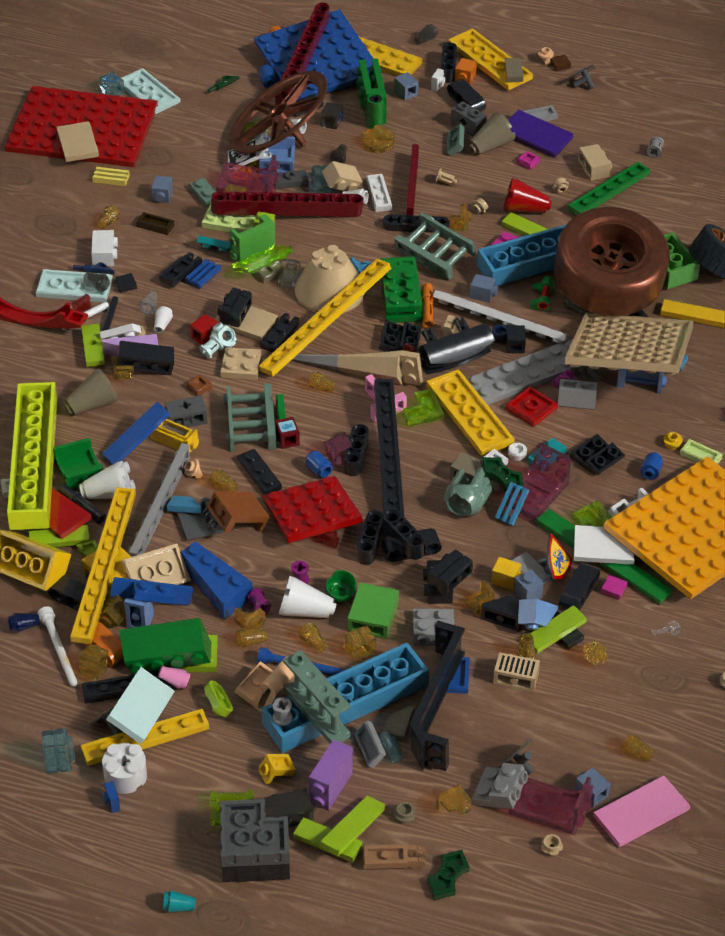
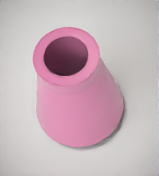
(176, 677)

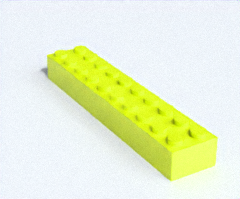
(32, 456)

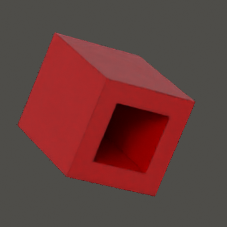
(202, 328)

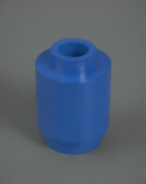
(267, 76)
(318, 464)
(651, 466)

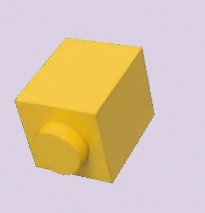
(505, 573)

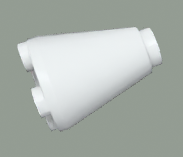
(105, 482)

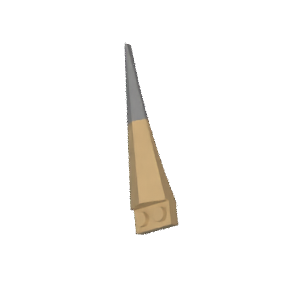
(395, 365)

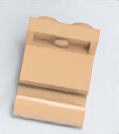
(264, 685)

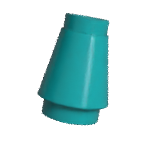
(178, 902)

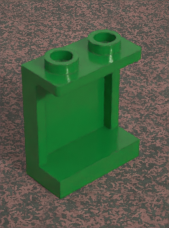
(76, 462)

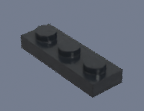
(259, 472)

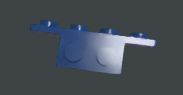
(151, 591)

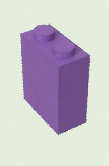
(331, 775)

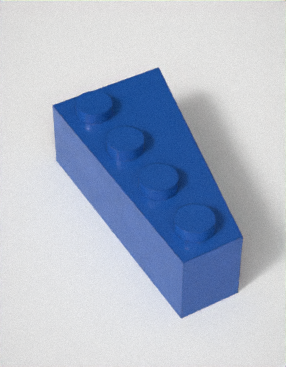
(217, 579)

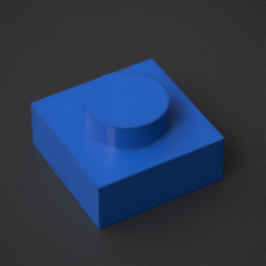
(111, 797)

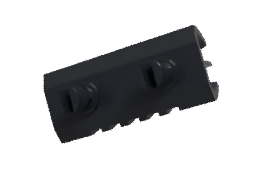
(456, 348)

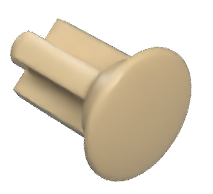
(445, 177)

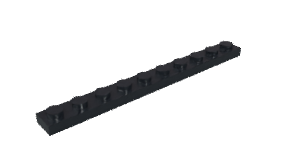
(388, 445)

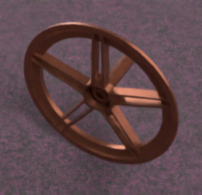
(279, 114)

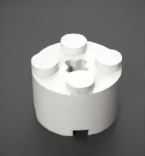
(125, 767)

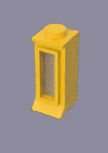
(174, 435)

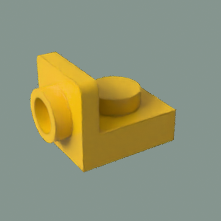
(276, 765)

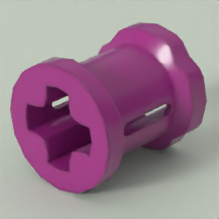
(300, 571)
(258, 600)

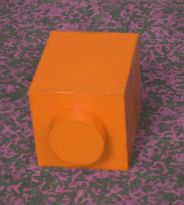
(466, 70)

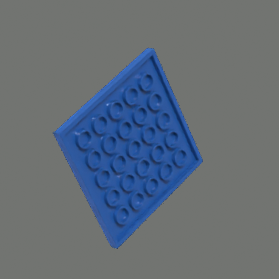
(334, 57)

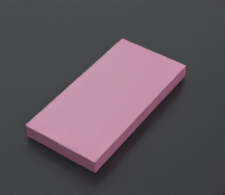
(641, 811)

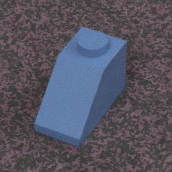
(138, 612)
(535, 613)

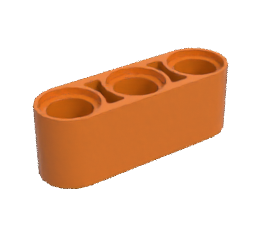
(110, 642)

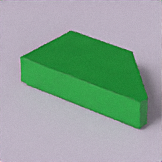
(280, 406)

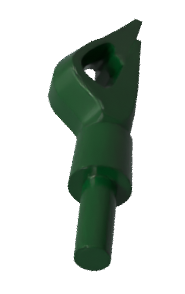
(225, 81)

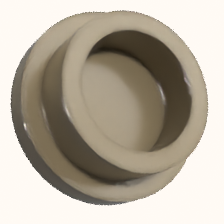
(404, 812)

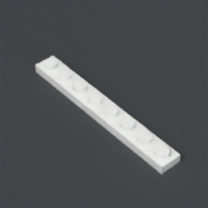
(507, 319)

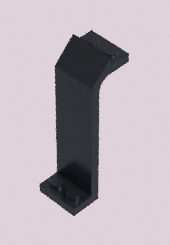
(426, 747)

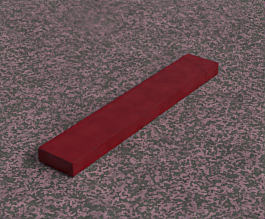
(412, 179)

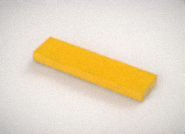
(693, 312)

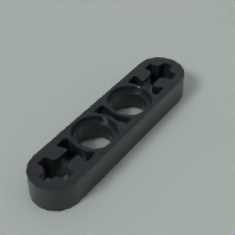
(396, 222)

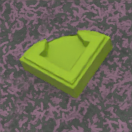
(87, 547)

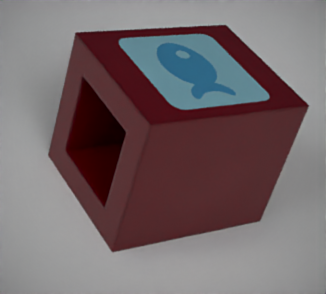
(287, 432)

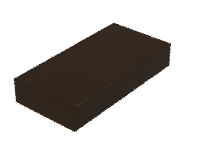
(155, 223)

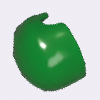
(341, 586)

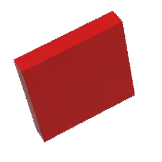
(531, 406)

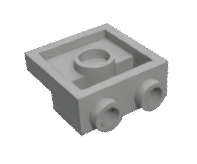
(425, 621)
(500, 786)

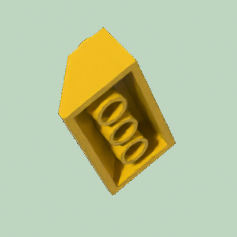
(31, 560)

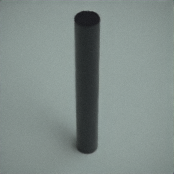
(110, 313)

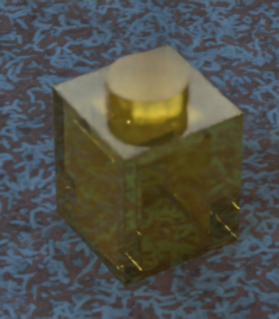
(112, 612)

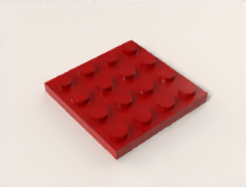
(312, 509)

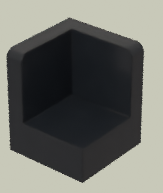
(516, 339)

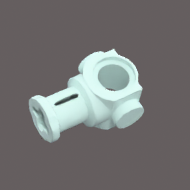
(216, 340)

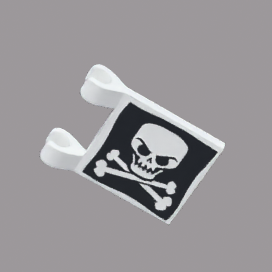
(243, 159)

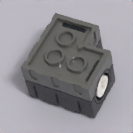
(251, 843)

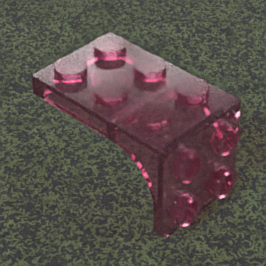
(253, 178)
(544, 480)
(554, 805)

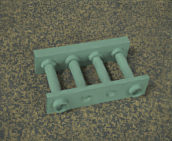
(432, 260)
(266, 410)
(316, 697)

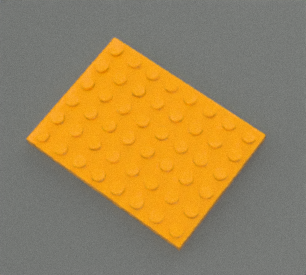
(680, 528)

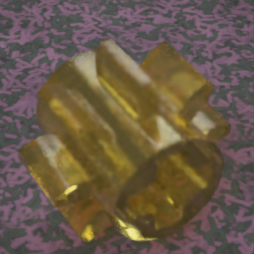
(595, 652)

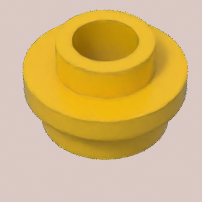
(672, 440)

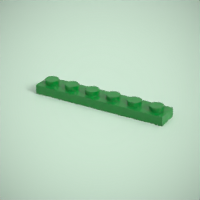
(609, 188)

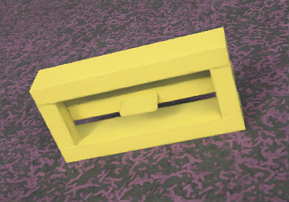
(111, 176)

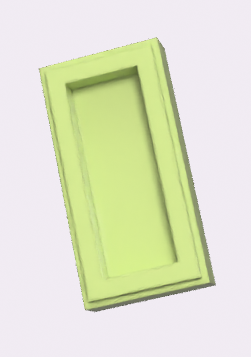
(697, 452)

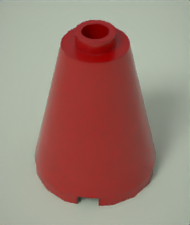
(525, 198)

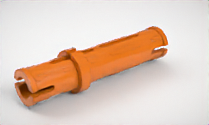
(427, 302)

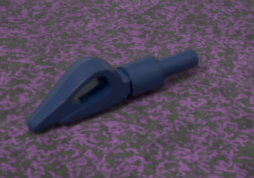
(100, 268)

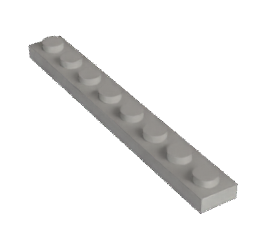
(161, 499)

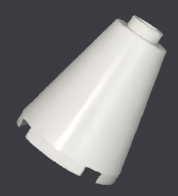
(305, 601)

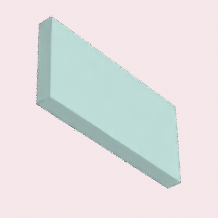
(144, 86)
(69, 286)
(140, 705)

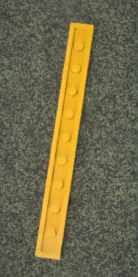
(324, 317)
(103, 566)

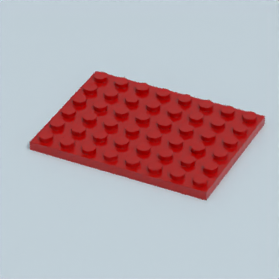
(116, 123)

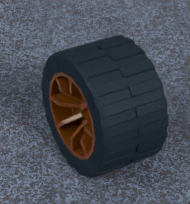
(709, 249)

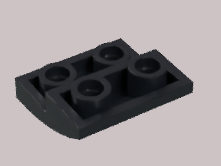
(395, 336)
(597, 455)

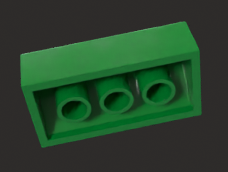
(166, 645)

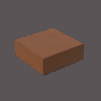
(199, 385)

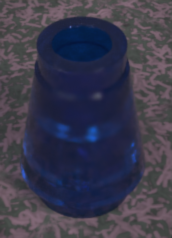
(23, 621)

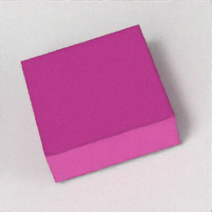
(528, 160)
(614, 587)

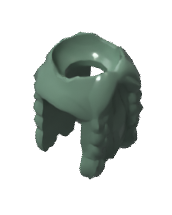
(460, 491)

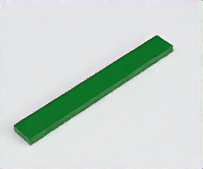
(631, 573)

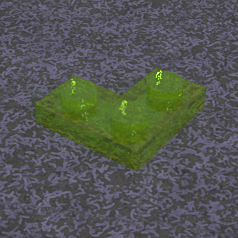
(426, 411)

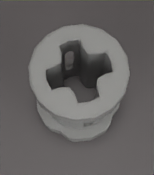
(655, 147)
(282, 714)

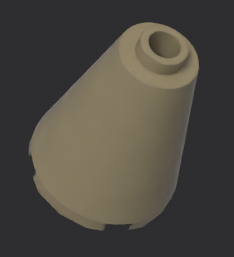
(492, 135)
(91, 394)

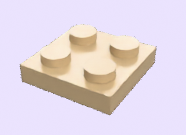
(241, 363)

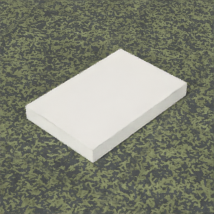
(598, 545)

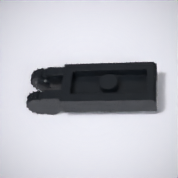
(180, 269)
(279, 333)

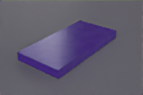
(539, 133)

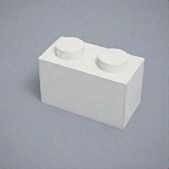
(104, 247)

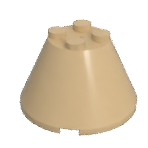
(324, 278)

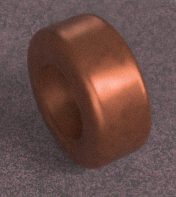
(617, 235)

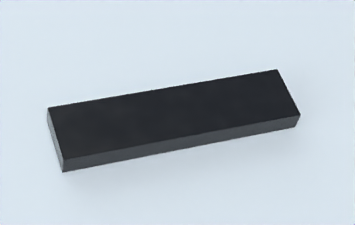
(108, 688)

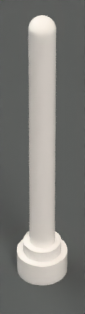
(47, 617)

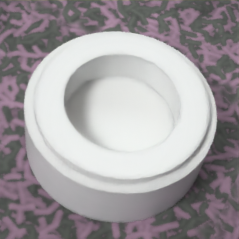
(517, 451)

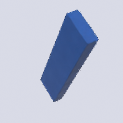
(136, 433)

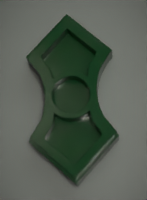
(495, 469)
(443, 882)

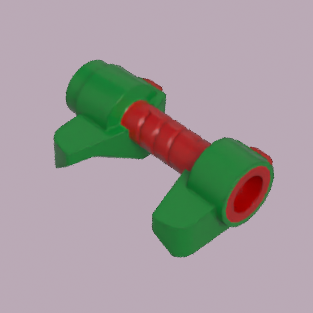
(546, 287)

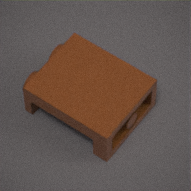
(237, 508)

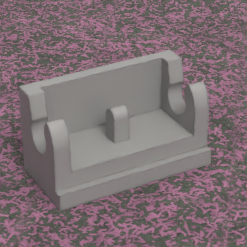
(577, 393)

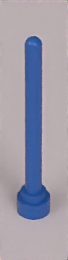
(267, 656)

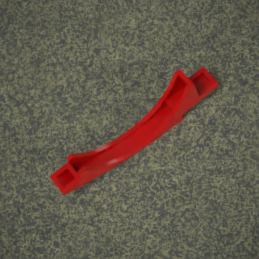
(63, 317)

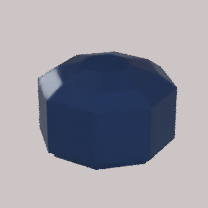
(499, 333)

